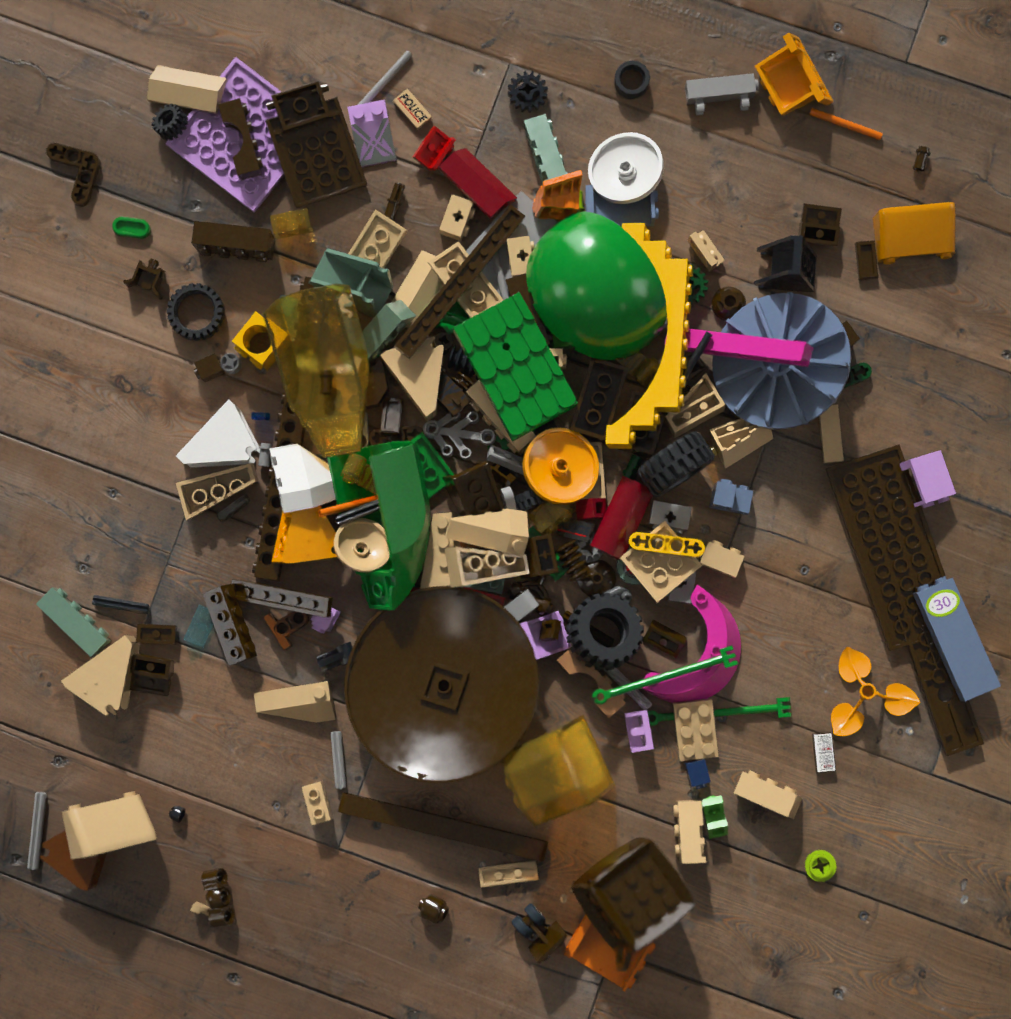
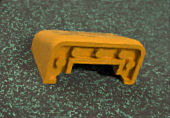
(915, 231)

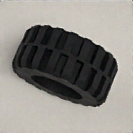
(676, 464)
(625, 619)

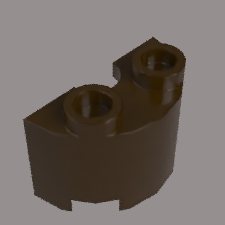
(503, 475)

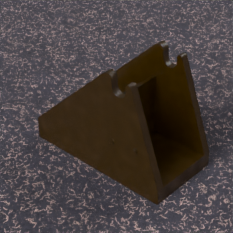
(474, 490)

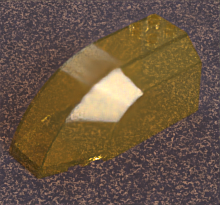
(317, 333)

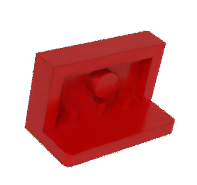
(434, 149)

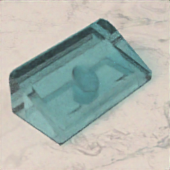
(199, 627)

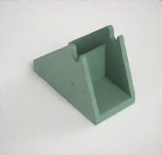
(367, 280)

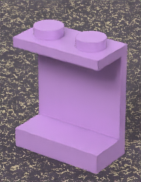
(931, 478)

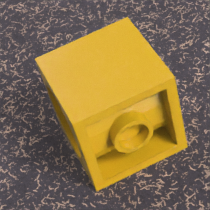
(242, 342)

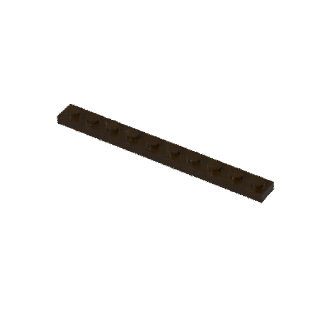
(459, 282)

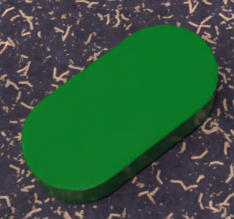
(131, 227)

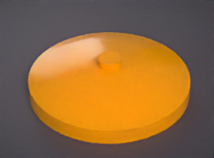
(560, 466)

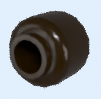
(433, 909)

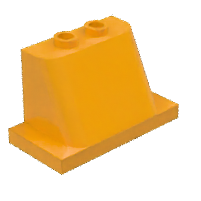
(792, 77)

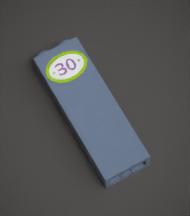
(956, 639)

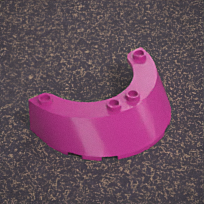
(721, 633)

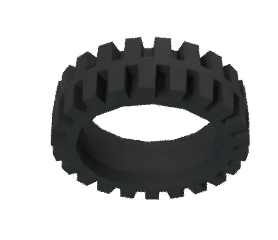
(189, 290)

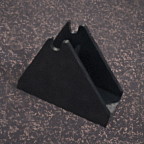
(791, 265)

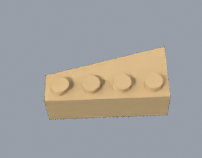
(479, 566)

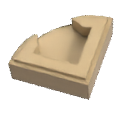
(200, 908)

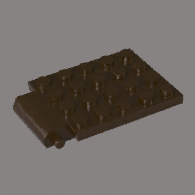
(313, 144)

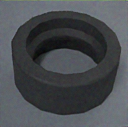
(632, 65)

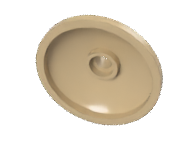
(362, 535)

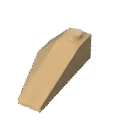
(498, 531)

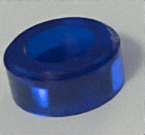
(260, 416)

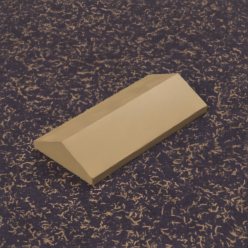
(186, 89)
(419, 286)
(479, 294)

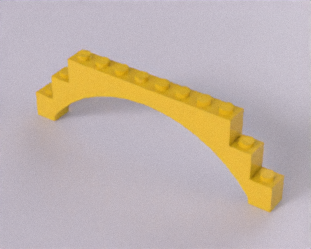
(666, 388)

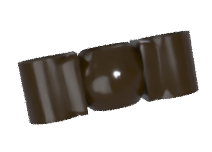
(218, 897)

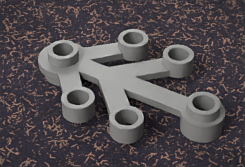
(456, 433)

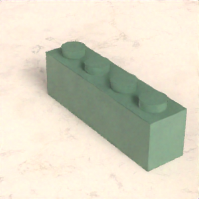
(73, 621)

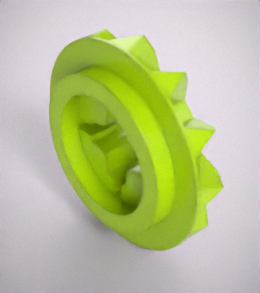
(828, 870)

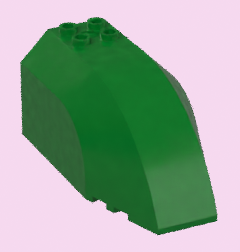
(404, 516)

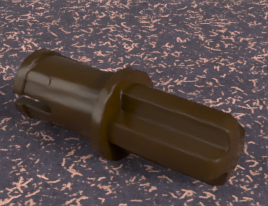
(394, 201)

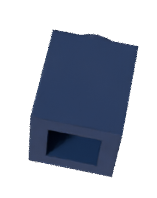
(697, 773)

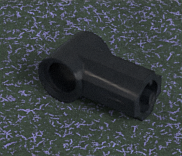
(335, 657)

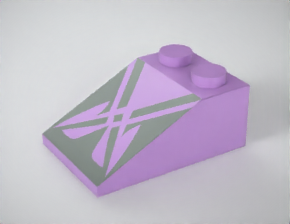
(372, 133)

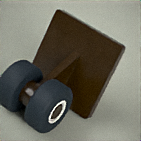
(547, 941)

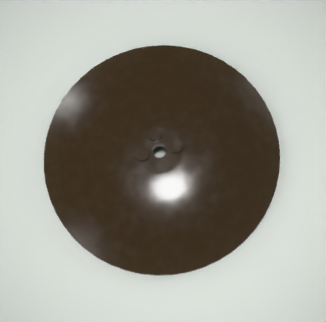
(398, 675)

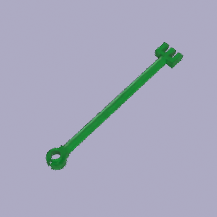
(723, 658)
(778, 707)

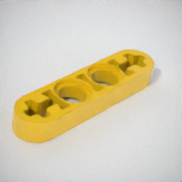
(666, 547)

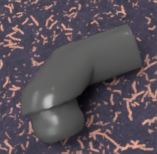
(624, 593)

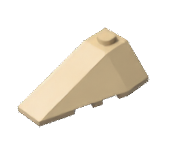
(301, 702)

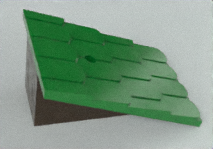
(515, 366)

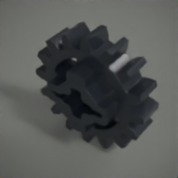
(537, 90)

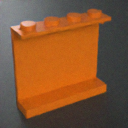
(595, 953)

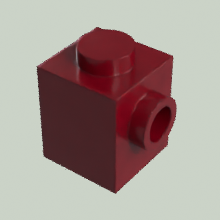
(587, 508)

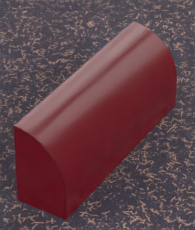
(622, 518)

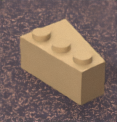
(699, 406)
(738, 440)

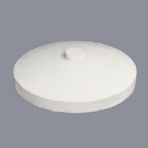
(626, 168)

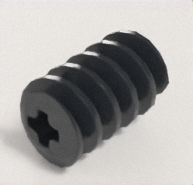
(460, 361)

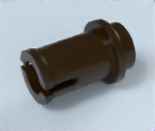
(921, 158)
(326, 382)

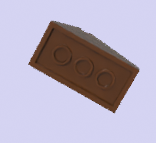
(80, 871)

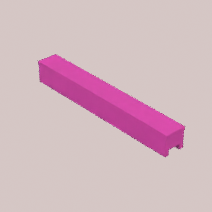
(752, 348)

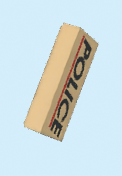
(412, 109)

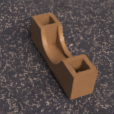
(572, 665)

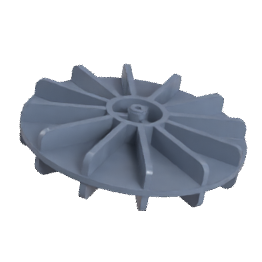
(783, 393)

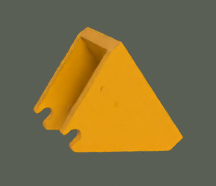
(303, 537)

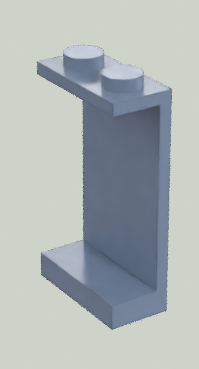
(637, 212)

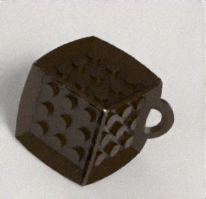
(633, 897)

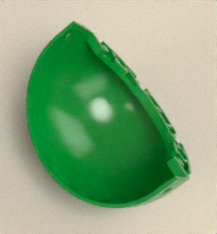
(596, 287)

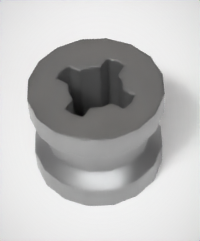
(228, 360)

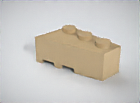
(768, 794)
(689, 831)

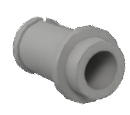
(264, 458)

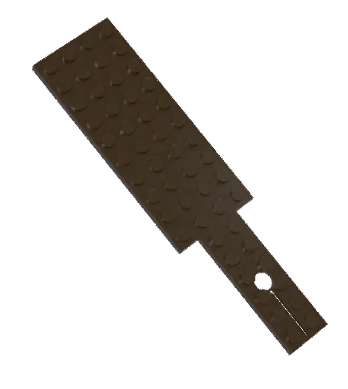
(895, 560)

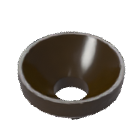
(719, 307)

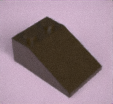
(646, 441)

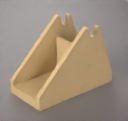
(418, 375)
(106, 677)

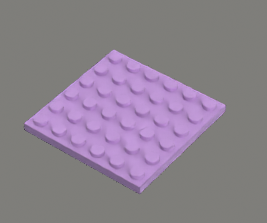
(212, 146)

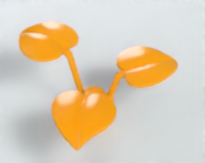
(853, 667)

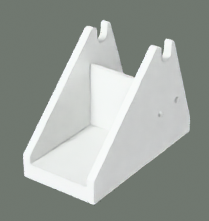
(221, 441)

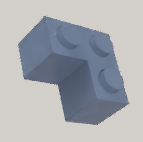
(731, 499)

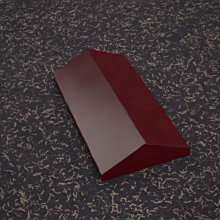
(477, 182)

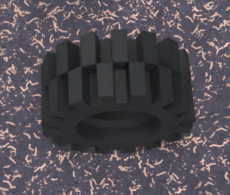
(169, 122)
(528, 500)

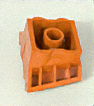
(558, 197)

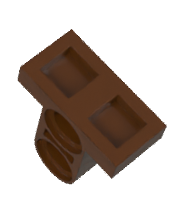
(292, 626)

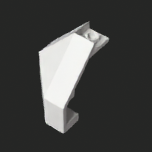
(301, 478)

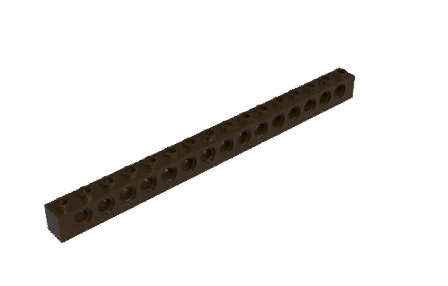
(273, 571)

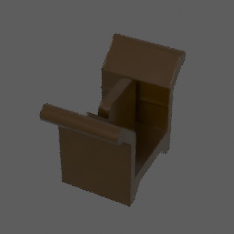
(147, 277)

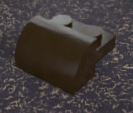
(820, 224)
(151, 674)

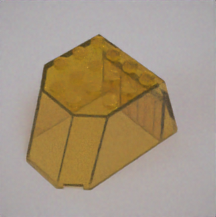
(557, 772)

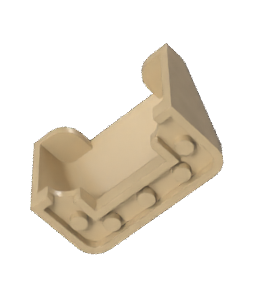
(107, 826)

